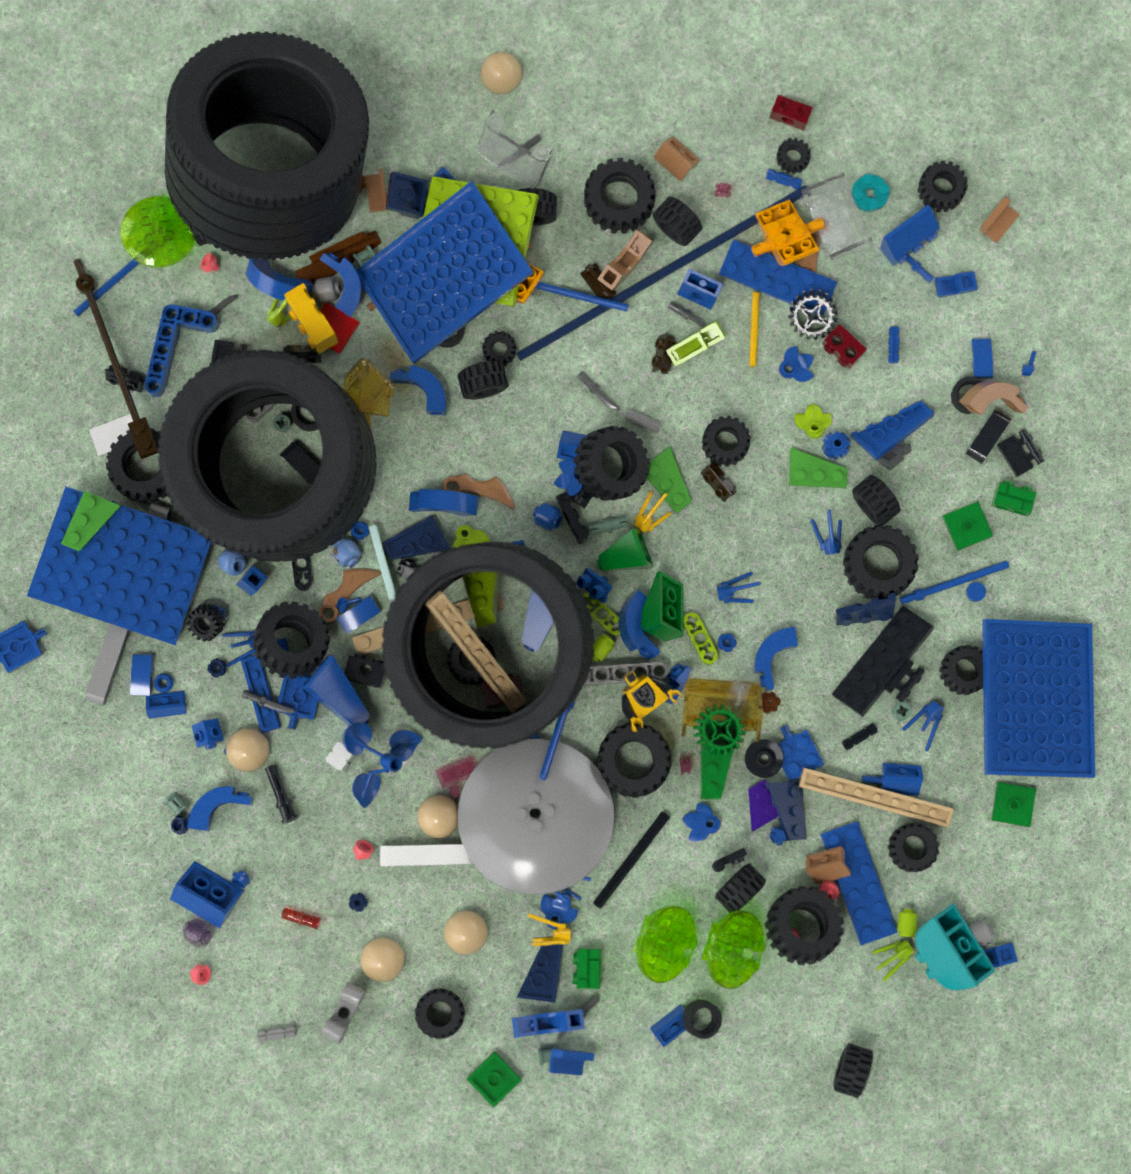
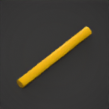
(754, 329)

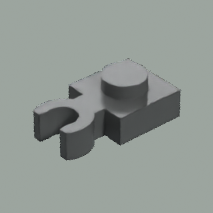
(895, 455)

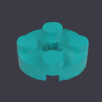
(880, 190)

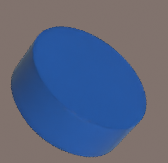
(975, 592)

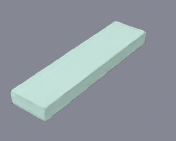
(382, 562)

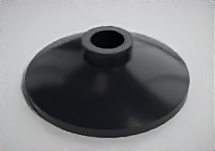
(756, 765)

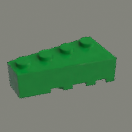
(714, 769)

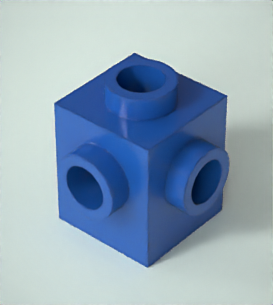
(833, 451)
(207, 733)

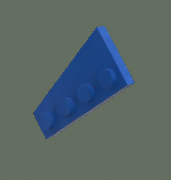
(885, 435)

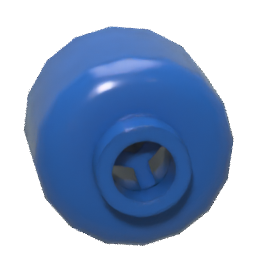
(547, 516)

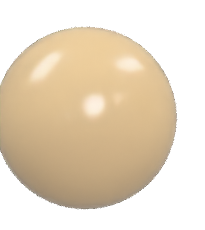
(501, 73)
(247, 749)
(438, 816)
(465, 932)
(382, 959)

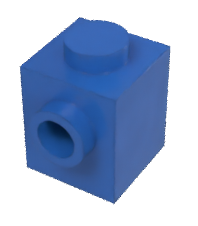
(252, 580)

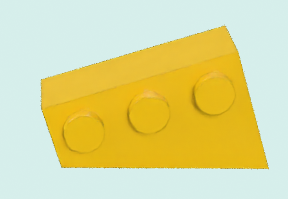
(310, 319)

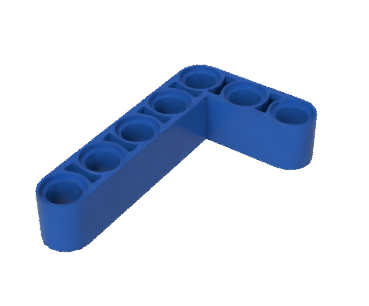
(170, 342)

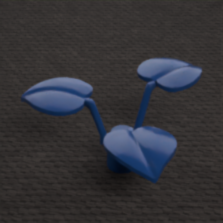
(356, 739)

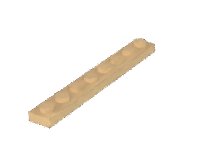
(372, 640)
(475, 651)
(875, 797)

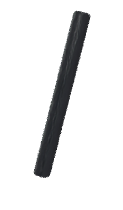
(631, 860)

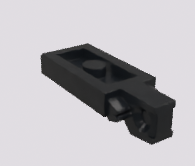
(572, 516)

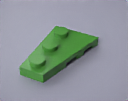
(815, 472)
(666, 478)
(88, 520)

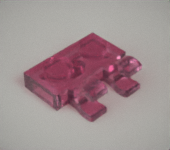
(454, 774)

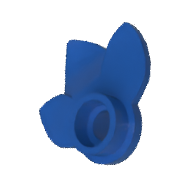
(799, 364)
(568, 478)
(698, 822)
(558, 908)

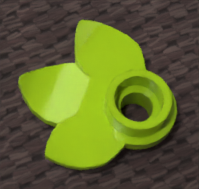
(813, 418)
(474, 536)

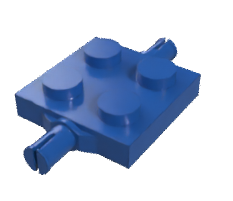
(19, 646)
(298, 699)
(798, 753)

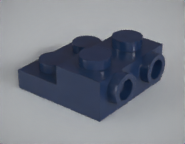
(406, 195)

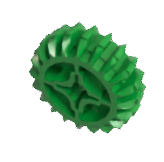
(725, 736)

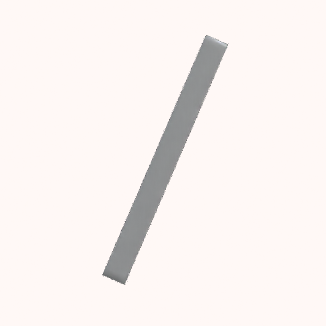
(114, 643)

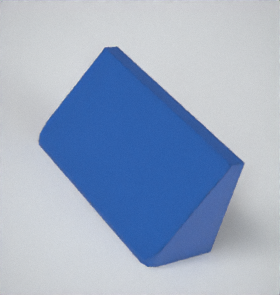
(166, 704)
(669, 1026)

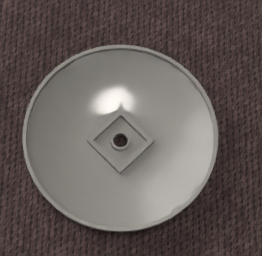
(541, 852)

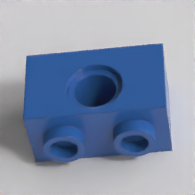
(700, 289)

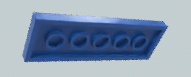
(767, 277)
(862, 888)

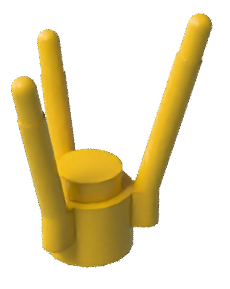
(644, 522)
(560, 936)

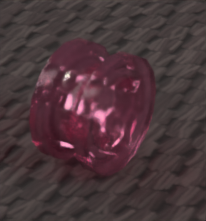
(723, 190)
(685, 766)

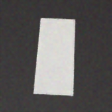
(107, 433)

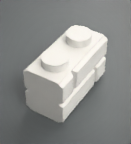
(340, 757)

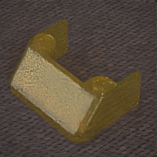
(369, 389)
(705, 693)

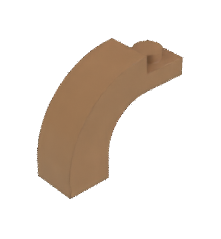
(619, 269)
(985, 392)

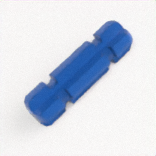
(783, 179)
(893, 345)

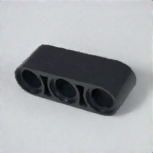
(988, 436)
(300, 462)

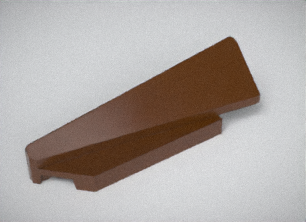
(342, 249)

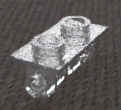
(737, 697)

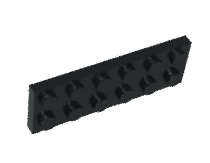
(882, 661)

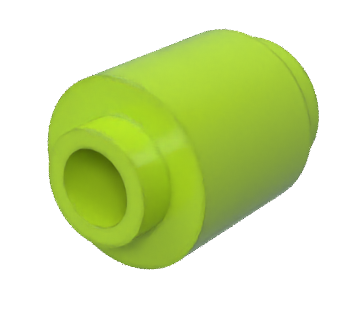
(602, 647)
(907, 923)

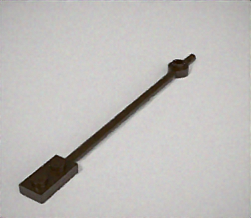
(139, 427)

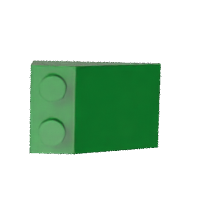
(664, 608)

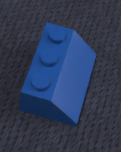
(910, 236)
(206, 894)

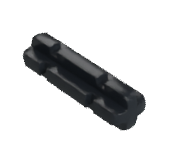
(859, 736)

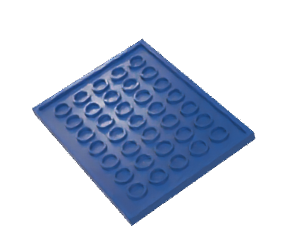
(443, 272)
(130, 574)
(1038, 699)

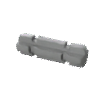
(643, 420)
(276, 1033)

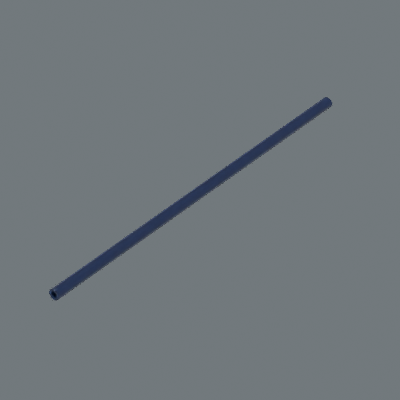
(651, 279)

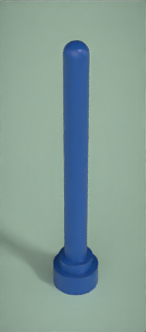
(554, 742)

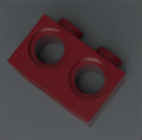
(848, 343)

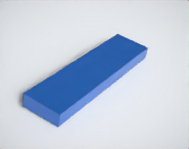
(258, 685)

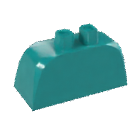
(952, 951)

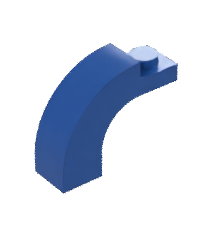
(271, 282)
(352, 284)
(428, 383)
(443, 501)
(631, 629)
(776, 642)
(207, 804)
(548, 1023)

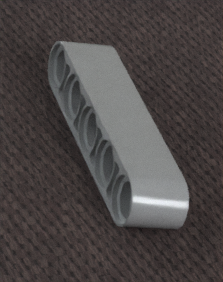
(611, 669)

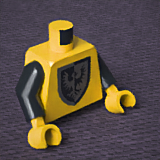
(644, 696)

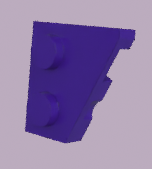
(760, 806)

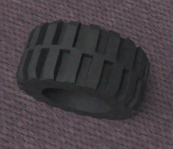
(619, 172)
(632, 457)
(118, 474)
(898, 544)
(293, 617)
(634, 786)
(821, 908)

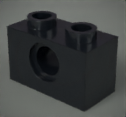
(354, 667)

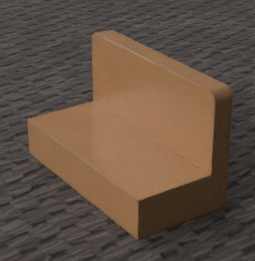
(676, 158)
(376, 192)
(999, 221)
(827, 865)

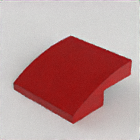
(341, 324)

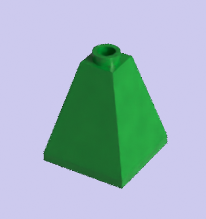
(626, 554)

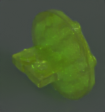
(155, 233)
(663, 943)
(732, 948)

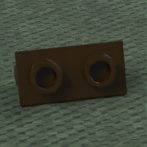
(591, 276)
(660, 360)
(712, 475)

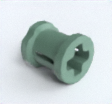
(363, 256)
(278, 419)
(903, 705)
(174, 800)
(545, 1054)

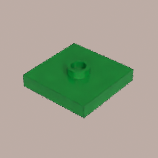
(967, 526)
(1013, 804)
(494, 1079)

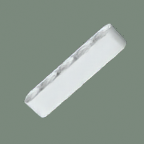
(423, 855)

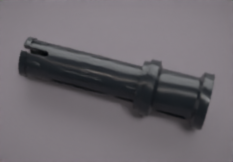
(283, 802)

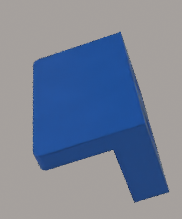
(568, 443)
(902, 778)
(568, 1061)

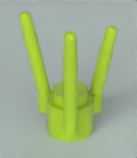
(276, 316)
(902, 951)

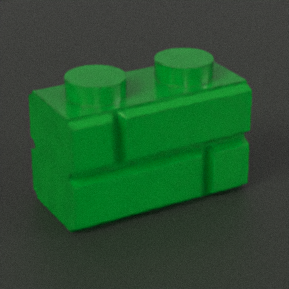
(1013, 498)
(588, 968)

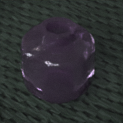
(197, 933)

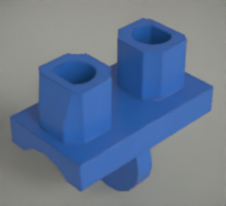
(595, 585)

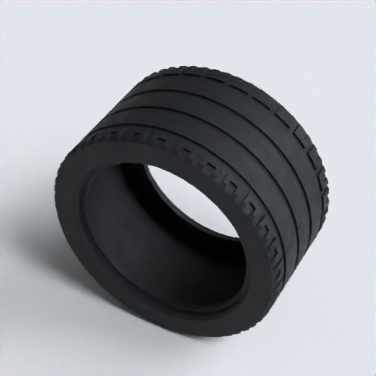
(409, 667)

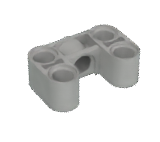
(336, 1025)

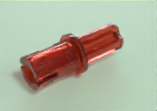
(300, 918)

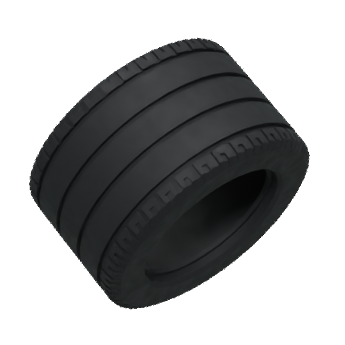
(272, 83)
(208, 411)

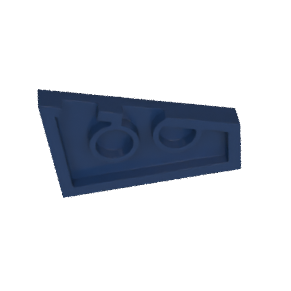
(416, 541)
(873, 611)
(789, 804)
(543, 975)

